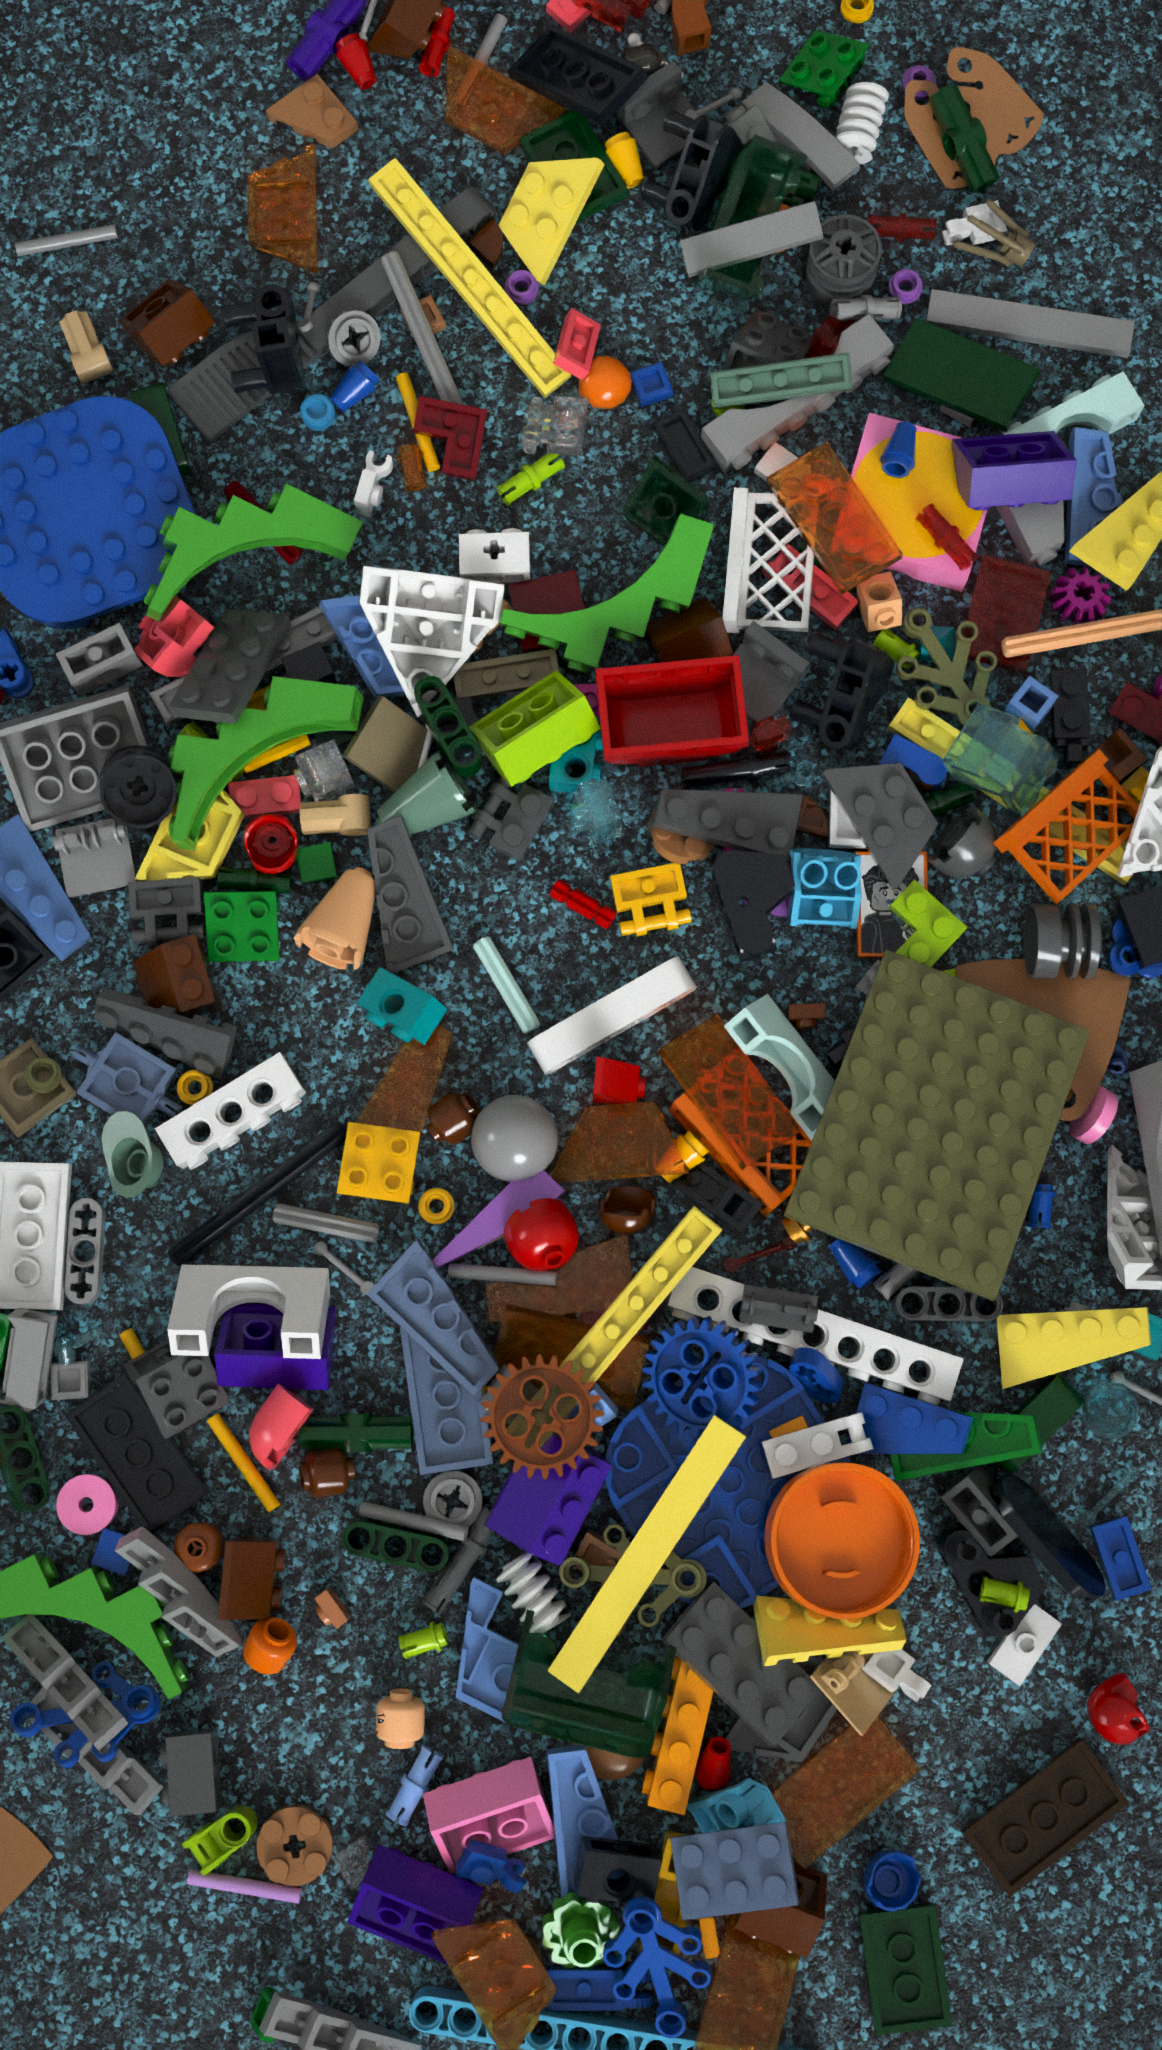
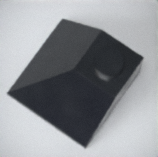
(19, 953)

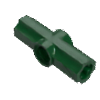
(963, 138)
(357, 1433)

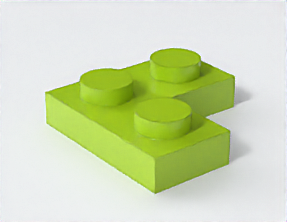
(932, 922)

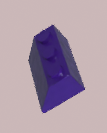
(1013, 469)
(252, 1352)
(549, 1512)
(410, 1900)

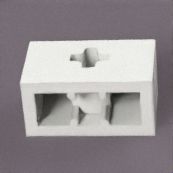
(512, 561)

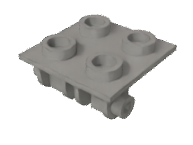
(95, 857)

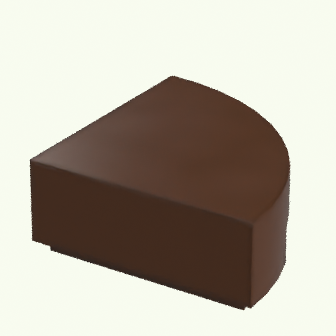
(488, 243)
(812, 819)

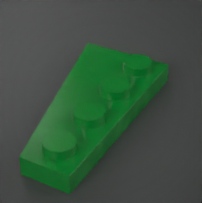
(990, 1440)

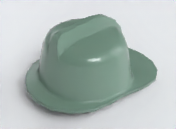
(129, 1155)

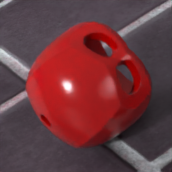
(270, 856)
(1113, 1708)

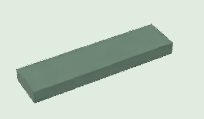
(781, 380)

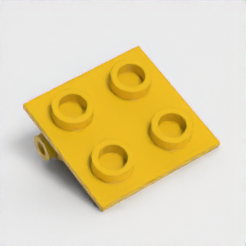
(378, 1162)

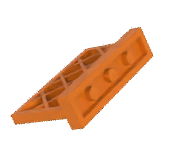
(1047, 810)
(750, 1178)

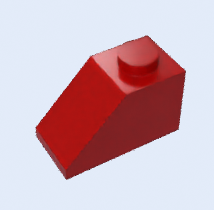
(617, 1082)

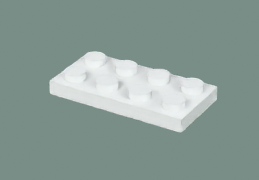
(33, 1234)

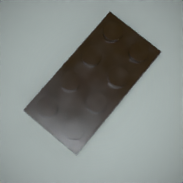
(1044, 1816)

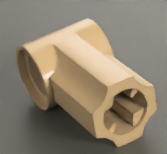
(87, 353)
(346, 815)

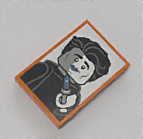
(877, 924)

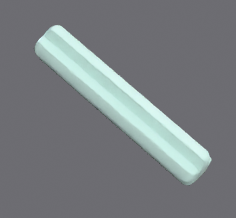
(506, 985)

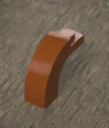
(690, 26)

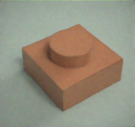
(331, 1608)

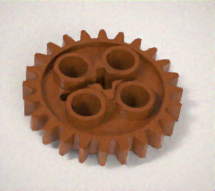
(511, 1400)

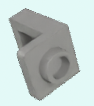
(748, 123)

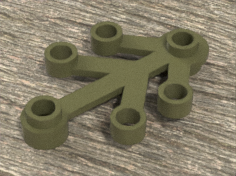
(949, 672)
(669, 1576)

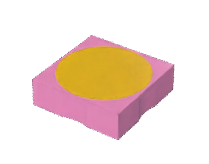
(902, 499)

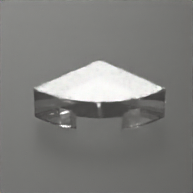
(353, 1861)

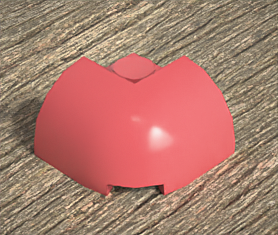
(172, 641)
(276, 1425)

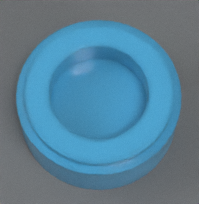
(317, 412)

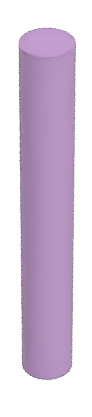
(245, 1886)

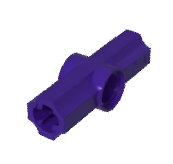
(322, 34)

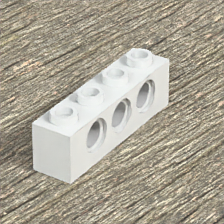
(178, 1131)

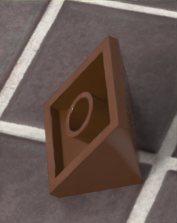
(689, 634)

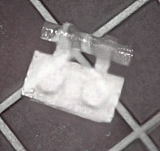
(566, 427)

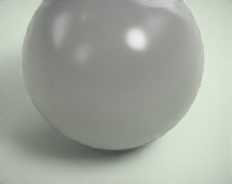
(514, 1138)

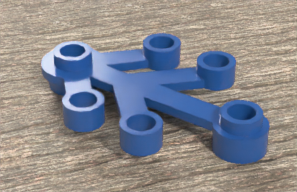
(127, 1705)
(656, 1959)

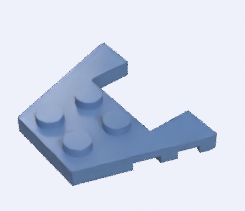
(485, 1654)

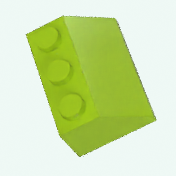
(535, 728)

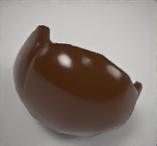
(627, 1209)

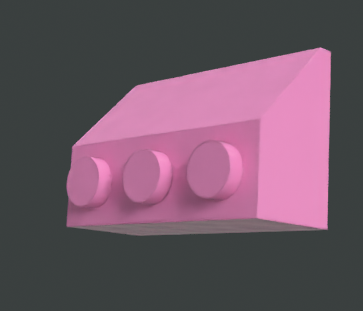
(491, 1807)

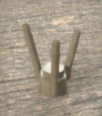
(1015, 245)

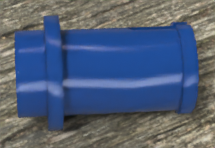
(1041, 1203)

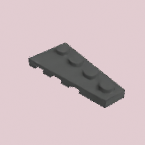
(731, 818)
(407, 909)
(179, 1037)

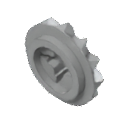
(367, 342)
(445, 1484)

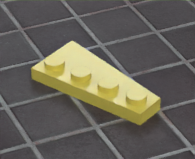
(1126, 537)

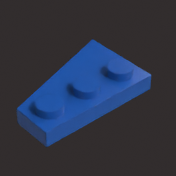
(910, 1425)

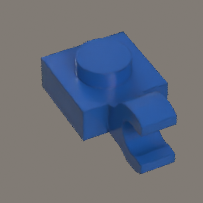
(487, 1862)

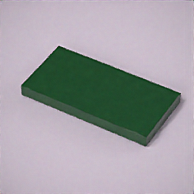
(961, 374)

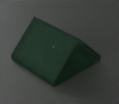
(661, 499)

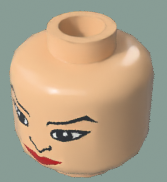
(400, 1719)

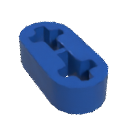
(817, 1375)

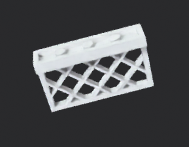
(740, 567)

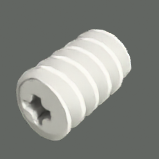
(861, 119)
(532, 1593)

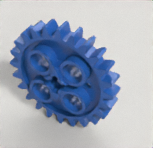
(675, 1355)

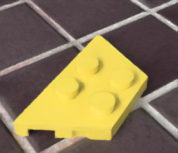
(547, 210)
(169, 861)

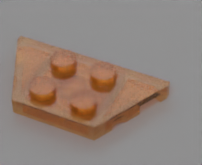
(492, 104)
(286, 210)
(619, 1144)
(498, 1976)

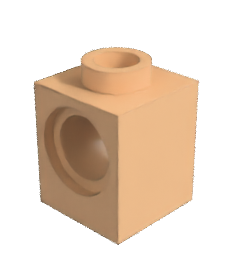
(880, 602)

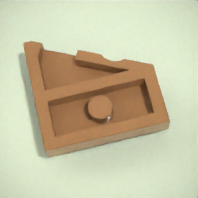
(314, 113)

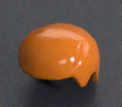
(606, 383)

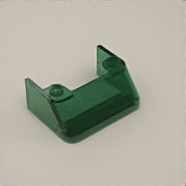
(754, 188)
(608, 1714)

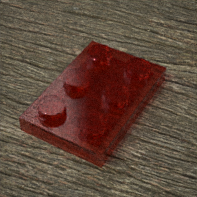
(1003, 605)

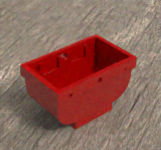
(672, 711)

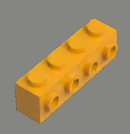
(679, 1742)

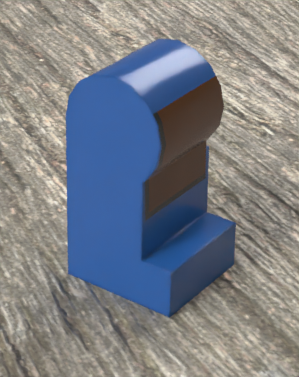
(920, 764)

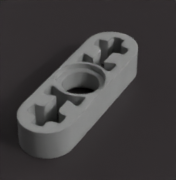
(71, 1276)

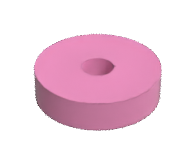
(1096, 1118)
(70, 1504)

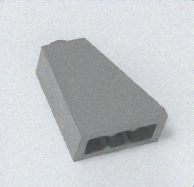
(1035, 530)

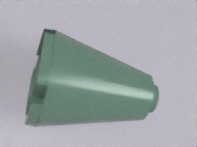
(429, 798)

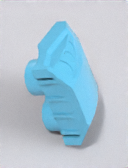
(825, 888)
(735, 1807)

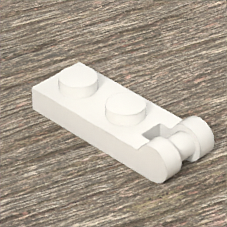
(815, 1445)

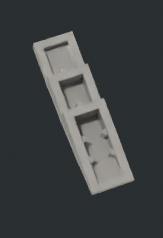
(804, 134)
(187, 1600)
(65, 1681)
(123, 1775)
(326, 2028)

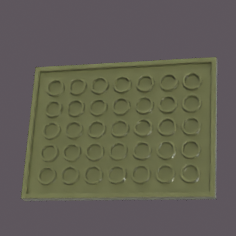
(938, 1125)

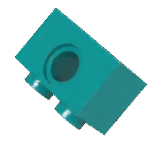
(418, 1013)

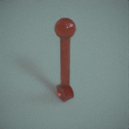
(732, 1264)

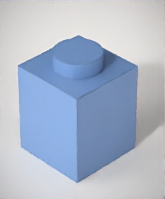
(1031, 703)

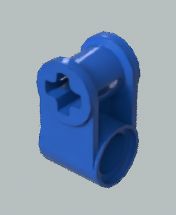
(13, 664)

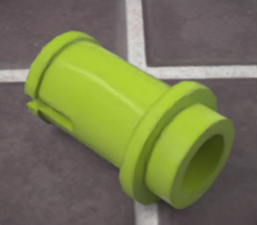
(895, 647)
(1004, 1594)
(424, 1640)

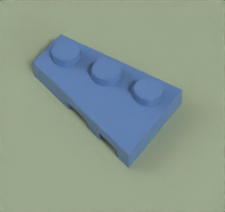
(361, 645)

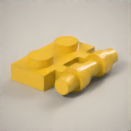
(650, 888)

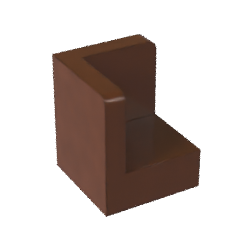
(1122, 755)

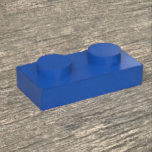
(1120, 1558)

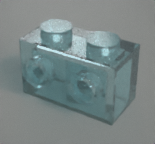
(595, 812)

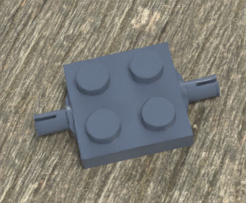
(126, 1079)

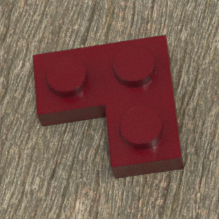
(461, 428)
(1139, 710)

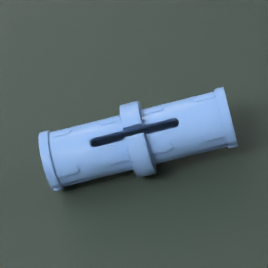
(414, 1785)

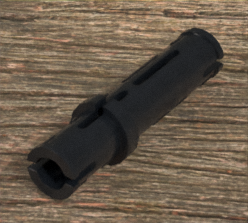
(737, 769)

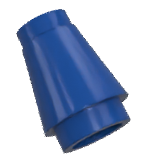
(354, 386)
(900, 451)
(855, 1263)

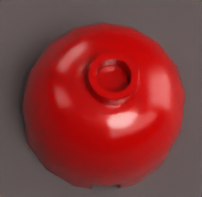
(542, 1235)

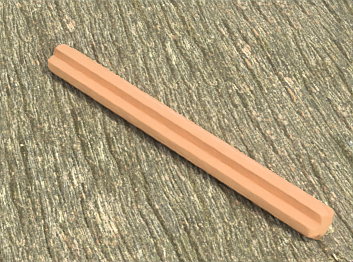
(1082, 633)

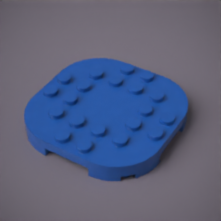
(85, 510)
(732, 1520)

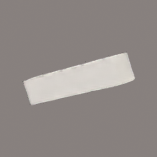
(611, 1015)

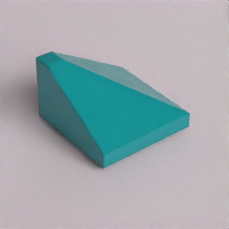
(946, 638)

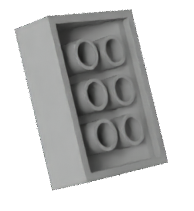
(59, 752)

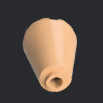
(341, 921)

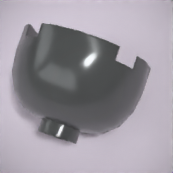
(965, 845)

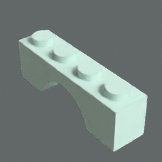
(1105, 406)
(767, 1033)

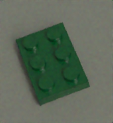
(573, 139)
(905, 1969)

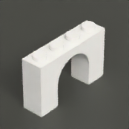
(211, 1290)

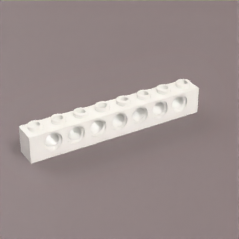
(940, 1366)

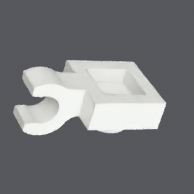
(961, 228)
(369, 491)
(893, 1670)

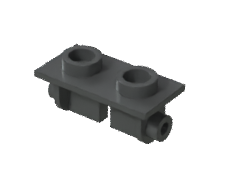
(778, 1308)

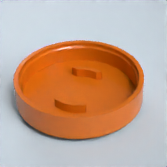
(842, 1540)

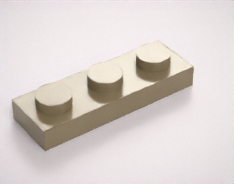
(503, 674)

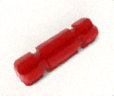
(582, 903)

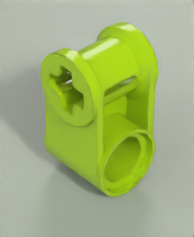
(217, 1841)

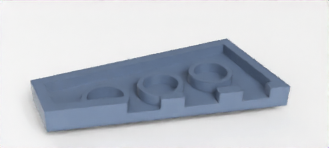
(430, 1313)

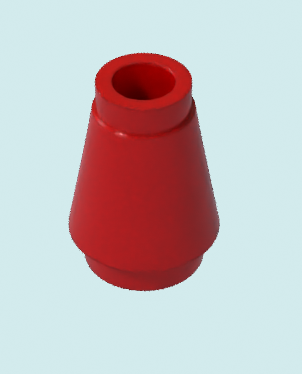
(355, 58)
(714, 1764)

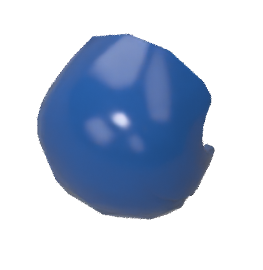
(891, 1880)

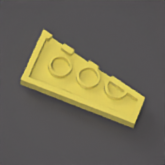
(1058, 1341)
(796, 1633)

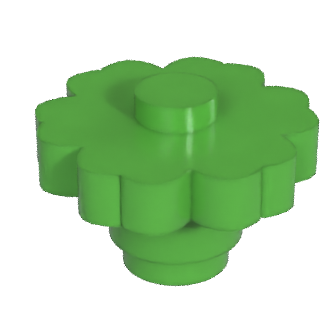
(578, 1931)

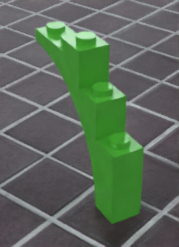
(197, 543)
(584, 631)
(208, 764)
(87, 1597)

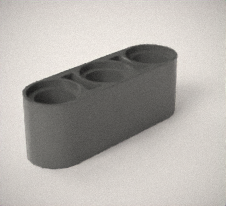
(929, 1310)

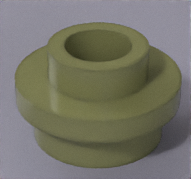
(43, 1064)

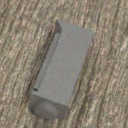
(28, 1358)

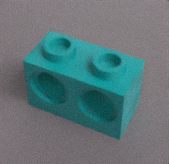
(580, 755)

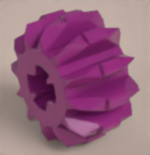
(1083, 586)

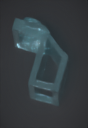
(1001, 758)

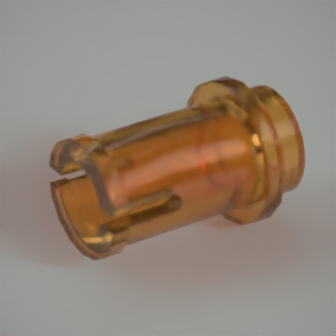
(412, 468)

